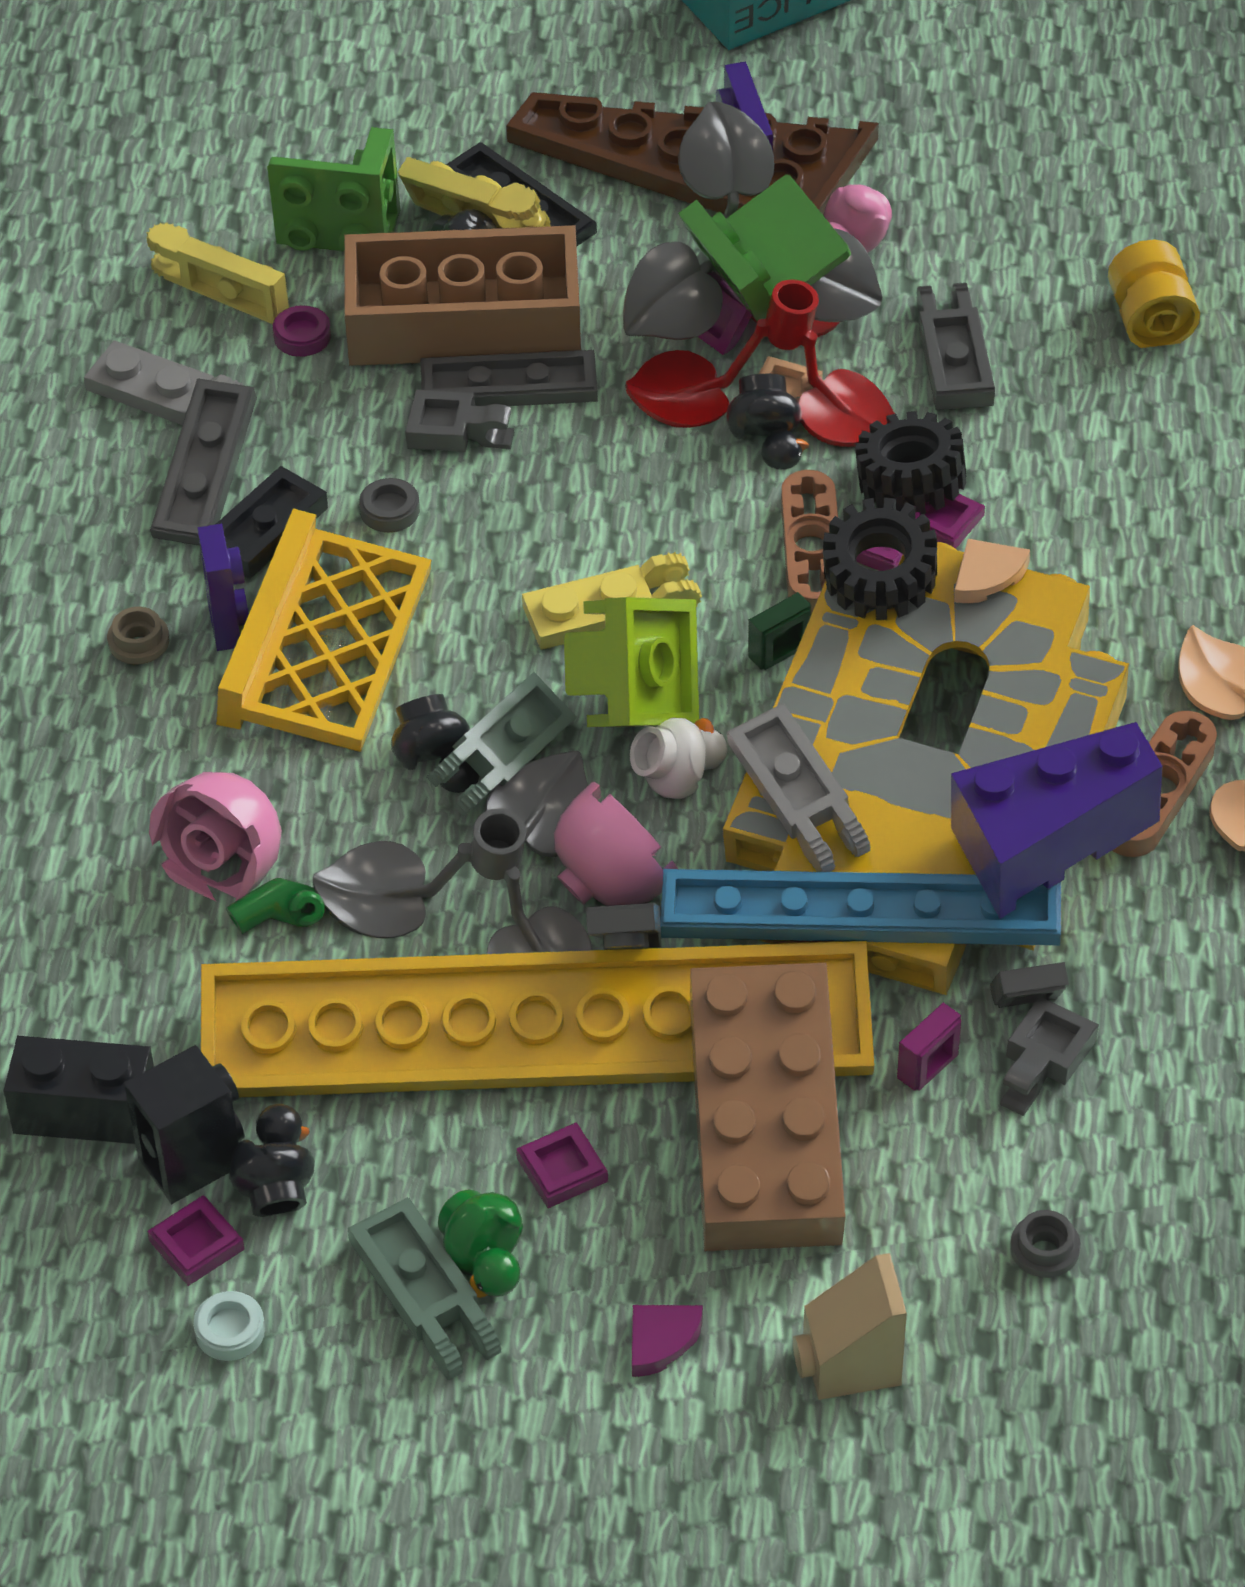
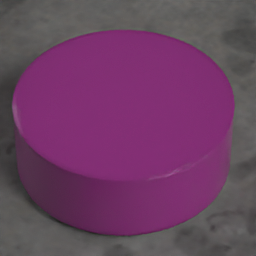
(301, 331)

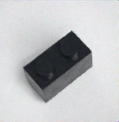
(73, 1088)
(184, 1122)

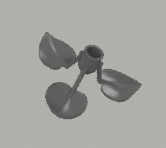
(671, 285)
(382, 885)

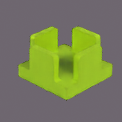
(638, 661)

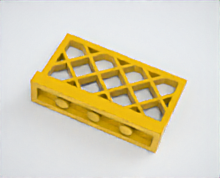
(278, 607)

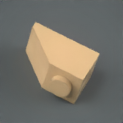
(854, 1333)

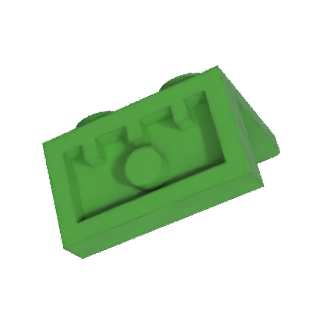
(326, 200)
(767, 242)

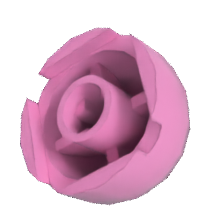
(208, 823)
(607, 852)

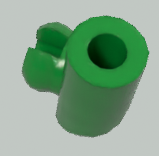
(280, 901)

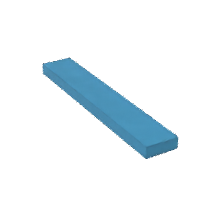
(851, 908)

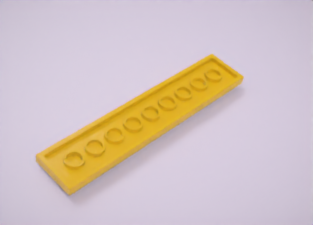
(491, 1018)

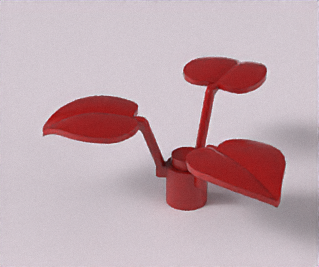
(686, 392)

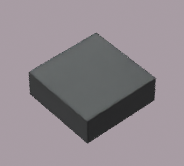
(1028, 984)

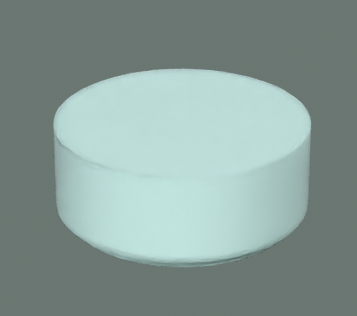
(229, 1325)

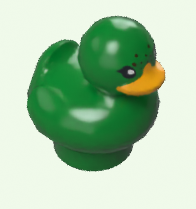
(480, 1237)

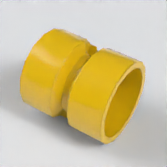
(1153, 294)

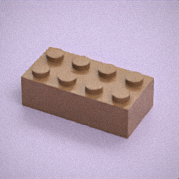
(460, 293)
(766, 1107)

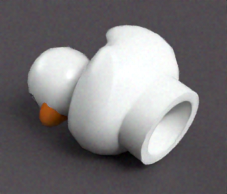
(676, 755)

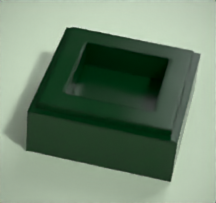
(778, 631)

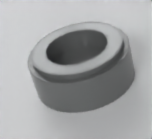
(389, 505)

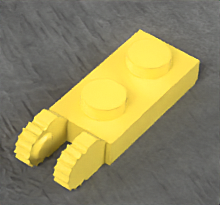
(448, 193)
(217, 273)
(561, 610)

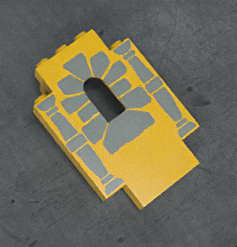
(852, 700)

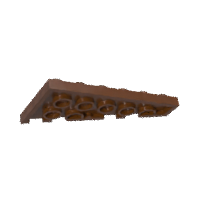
(645, 144)

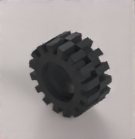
(911, 461)
(873, 529)

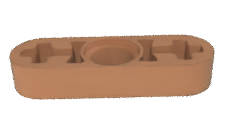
(800, 525)
(1182, 772)

